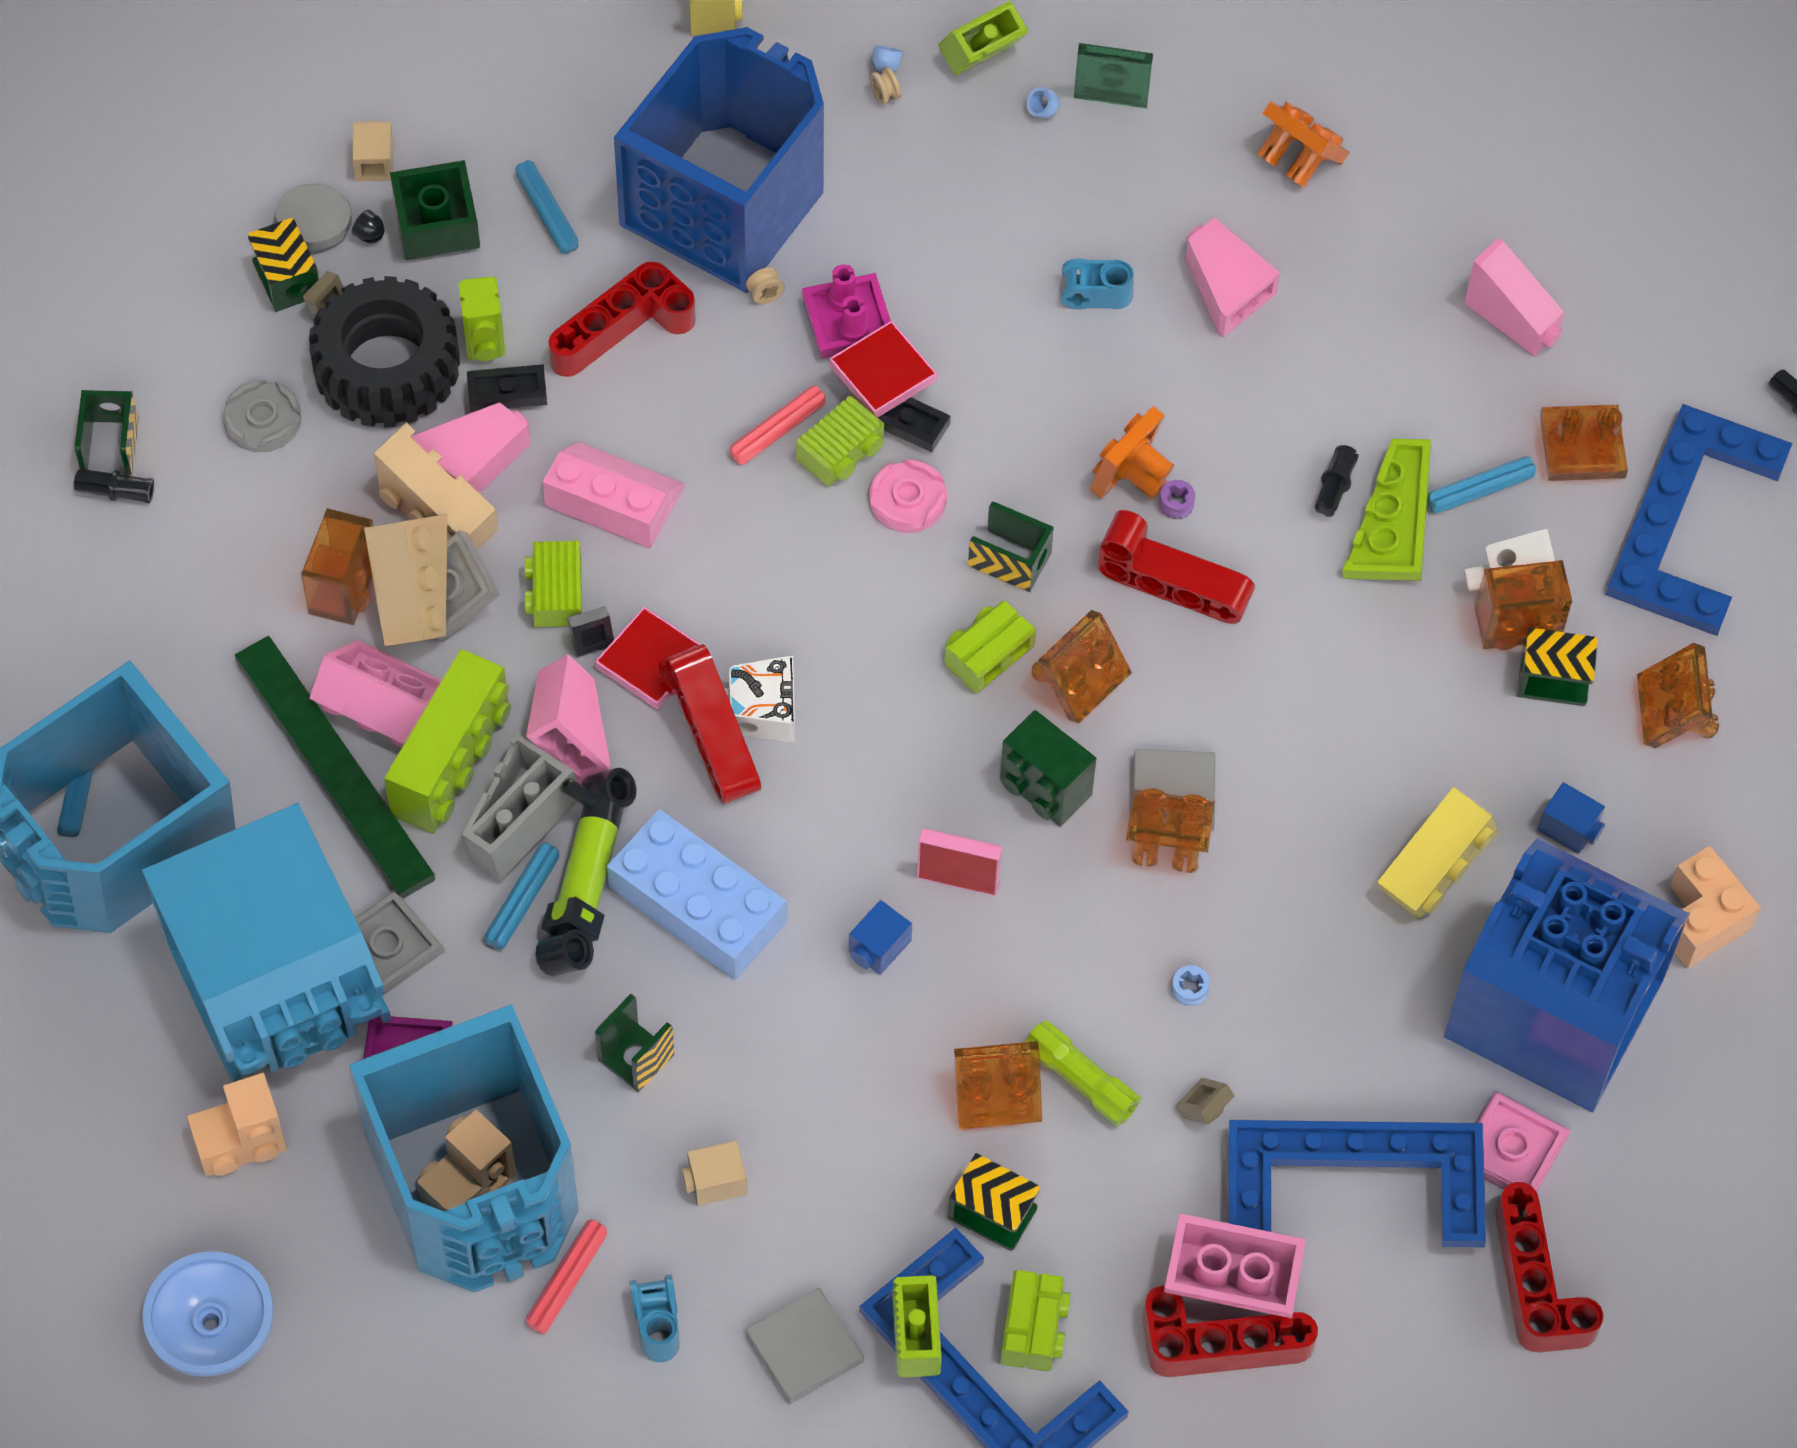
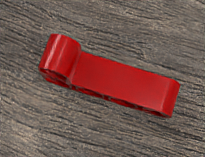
(576, 346)
(1171, 573)
(711, 722)
(1537, 1267)
(1228, 1334)

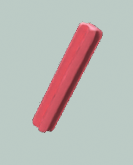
(777, 425)
(566, 1276)

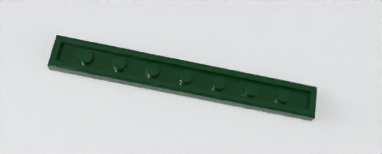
(335, 767)

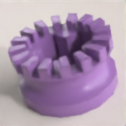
(1174, 508)

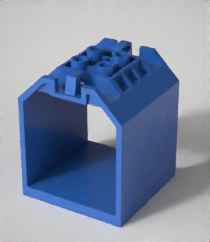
(693, 213)
(1564, 974)

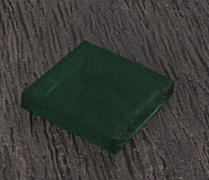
(1113, 75)

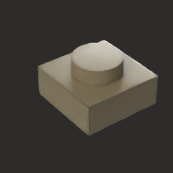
(321, 291)
(1205, 1101)

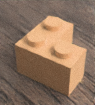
(1716, 903)
(238, 1130)
(476, 1164)

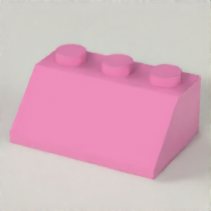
(610, 493)
(373, 690)
(1235, 1265)

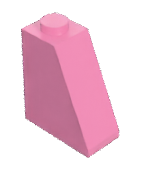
(1228, 275)
(1513, 299)
(478, 443)
(568, 718)

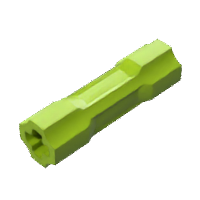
(1105, 1092)

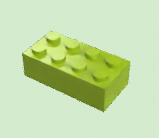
(448, 742)

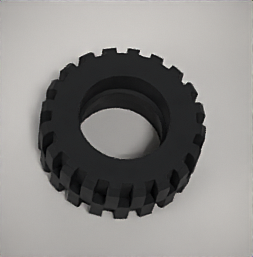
(377, 311)

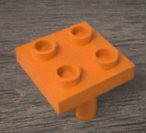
(1295, 124)
(1134, 458)

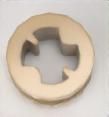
(885, 85)
(765, 285)

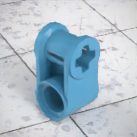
(1096, 284)
(656, 1311)

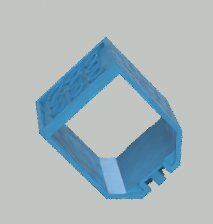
(69, 745)
(266, 944)
(441, 1079)

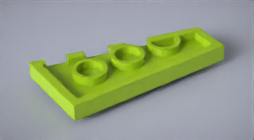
(1395, 517)

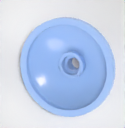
(202, 1290)

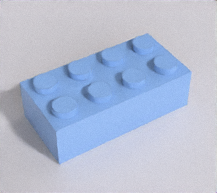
(697, 894)

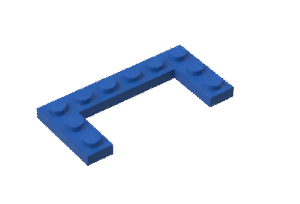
(1637, 573)
(1447, 1146)
(967, 1391)

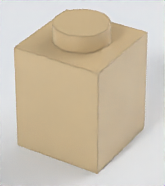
(373, 151)
(715, 1173)

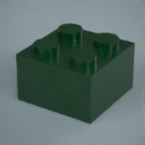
(435, 209)
(1047, 768)

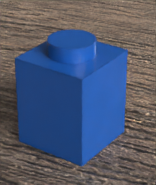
(1572, 818)
(879, 938)

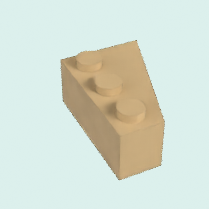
(423, 489)
(410, 578)

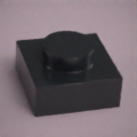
(590, 630)

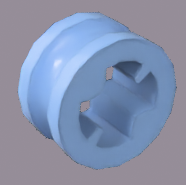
(1194, 974)

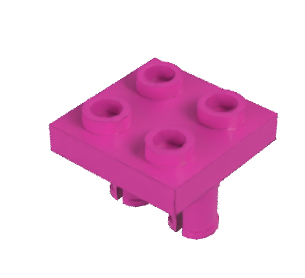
(844, 309)

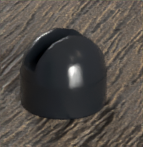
(368, 227)

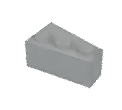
(517, 808)

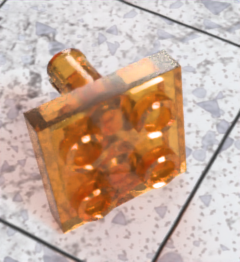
(1583, 442)
(1083, 666)
(1677, 697)
(1170, 822)
(998, 1085)

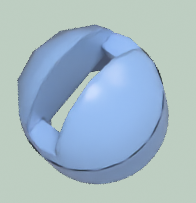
(886, 57)
(1039, 107)

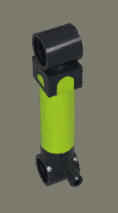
(574, 917)

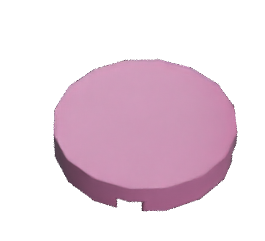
(908, 496)

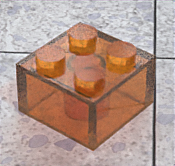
(338, 568)
(1521, 598)

